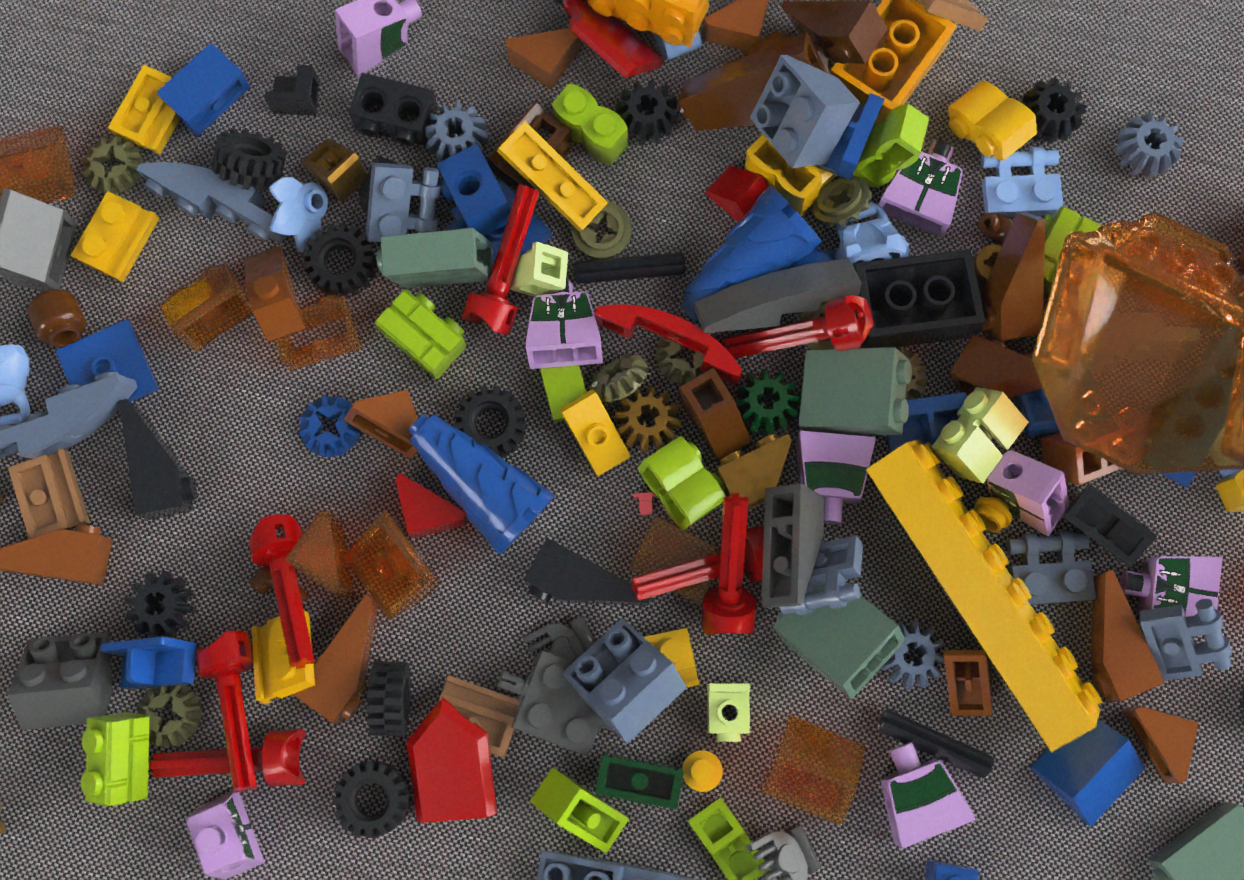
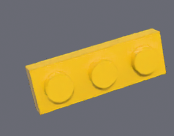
(552, 176)

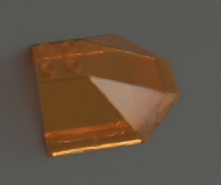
(1146, 347)

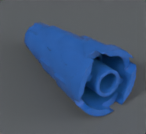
(761, 243)
(491, 492)

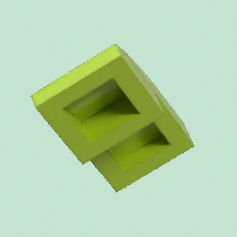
(562, 387)
(727, 842)

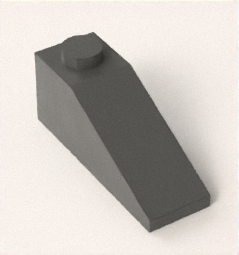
(790, 543)

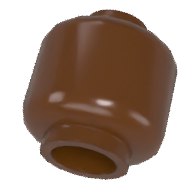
(56, 317)

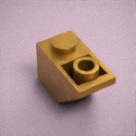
(756, 470)

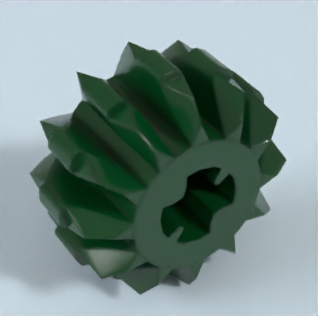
(781, 408)

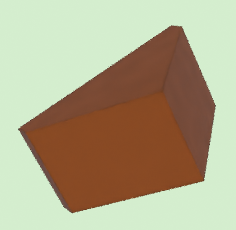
(736, 24)
(544, 54)
(386, 419)
(969, 682)
(1165, 739)

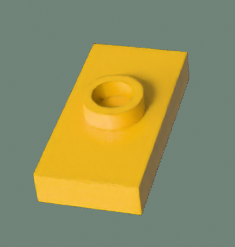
(595, 432)

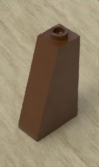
(730, 92)

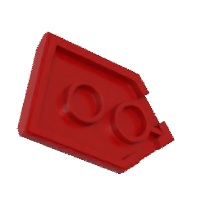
(611, 40)
(451, 767)

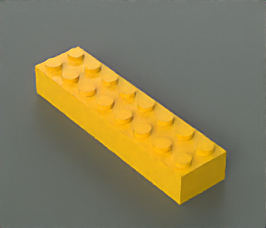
(987, 594)

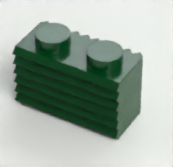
(639, 781)

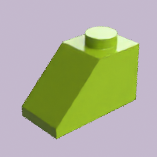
(579, 810)

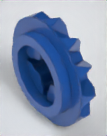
(328, 444)

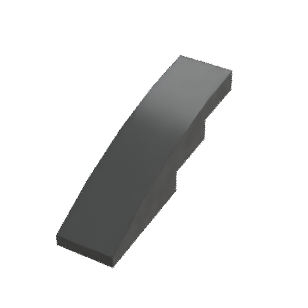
(767, 297)

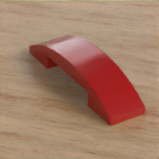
(625, 318)

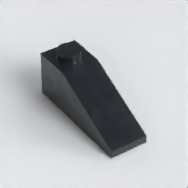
(157, 477)
(573, 579)

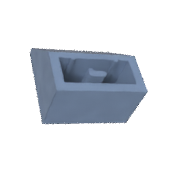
(803, 112)
(625, 680)

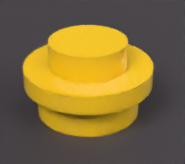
(993, 513)
(702, 771)

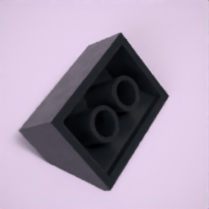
(921, 299)

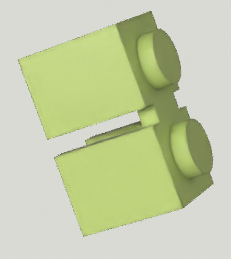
(967, 443)

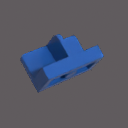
(204, 89)
(854, 138)
(927, 419)
(154, 662)

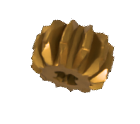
(662, 422)

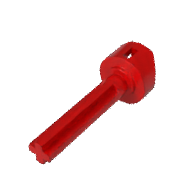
(492, 304)
(838, 324)
(271, 552)
(700, 569)
(728, 605)
(224, 663)
(276, 759)

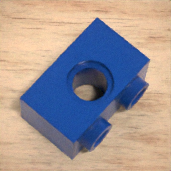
(475, 191)

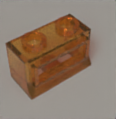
(324, 311)

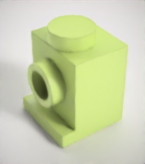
(540, 271)
(728, 694)

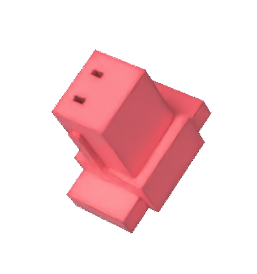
(645, 502)

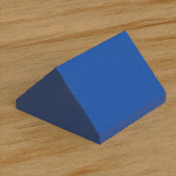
(1090, 770)

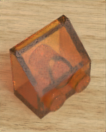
(37, 165)
(207, 306)
(391, 567)

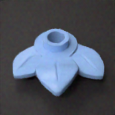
(295, 212)

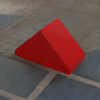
(736, 191)
(426, 511)

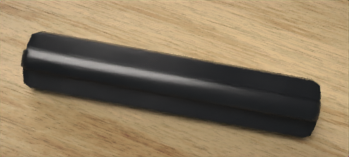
(629, 268)
(935, 743)

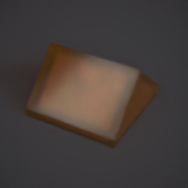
(321, 555)

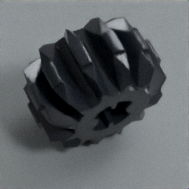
(648, 99)
(1066, 109)
(173, 599)

